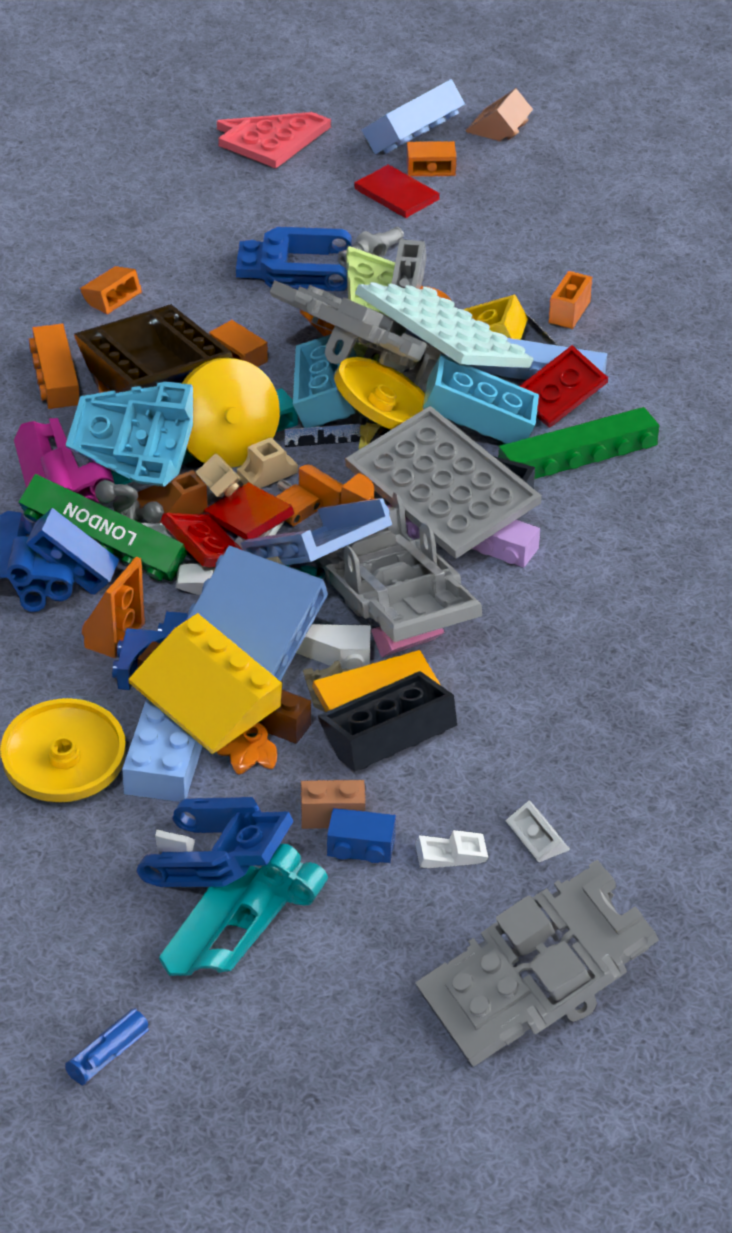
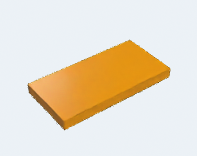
(354, 683)

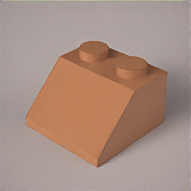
(502, 117)
(321, 796)

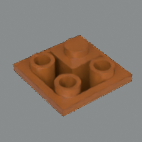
(182, 495)

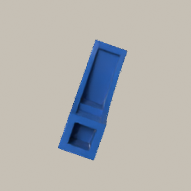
(135, 644)

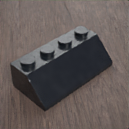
(389, 720)

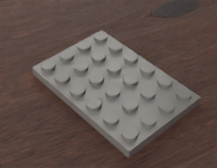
(444, 481)

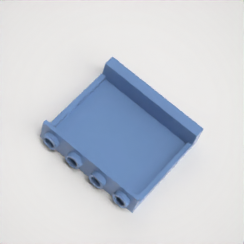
(341, 527)
(261, 606)

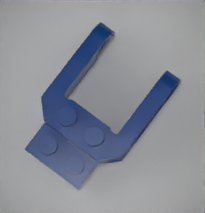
(270, 257)
(245, 841)

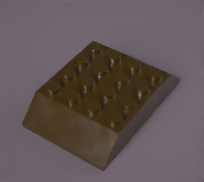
(147, 349)

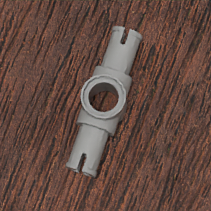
(374, 244)

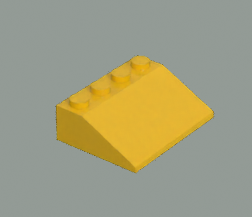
(207, 684)

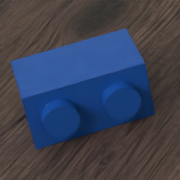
(361, 835)

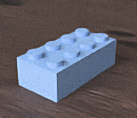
(413, 118)
(160, 758)

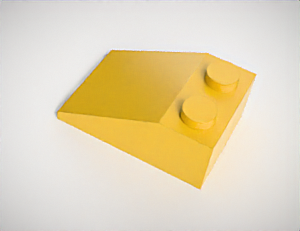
(502, 316)

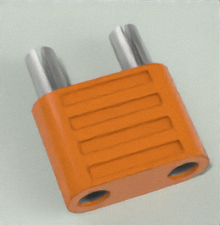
(302, 501)

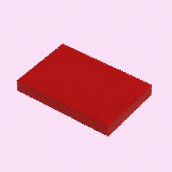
(396, 191)
(564, 385)
(249, 511)
(200, 536)

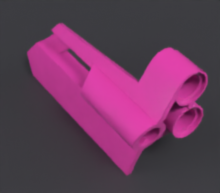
(58, 464)

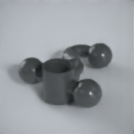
(127, 503)

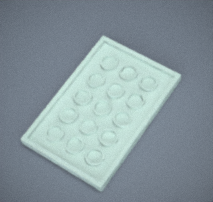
(444, 325)

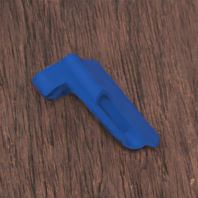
(27, 568)

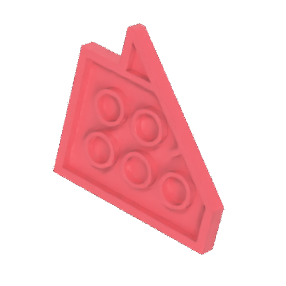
(271, 137)

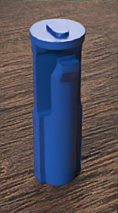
(107, 1046)

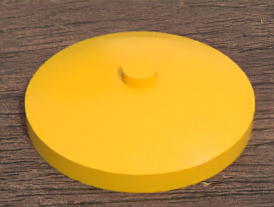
(378, 391)
(231, 410)
(63, 750)

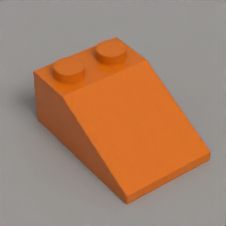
(117, 610)

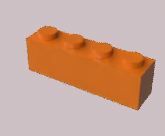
(54, 366)

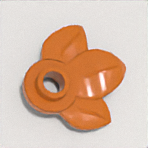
(247, 750)

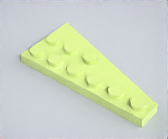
(364, 269)

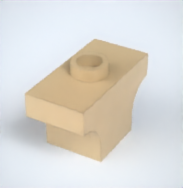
(266, 464)
(219, 476)

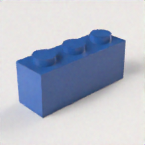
(66, 544)

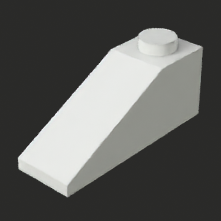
(338, 642)

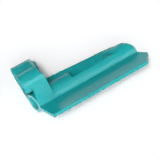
(245, 903)

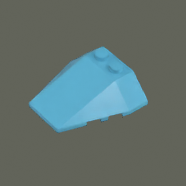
(136, 431)

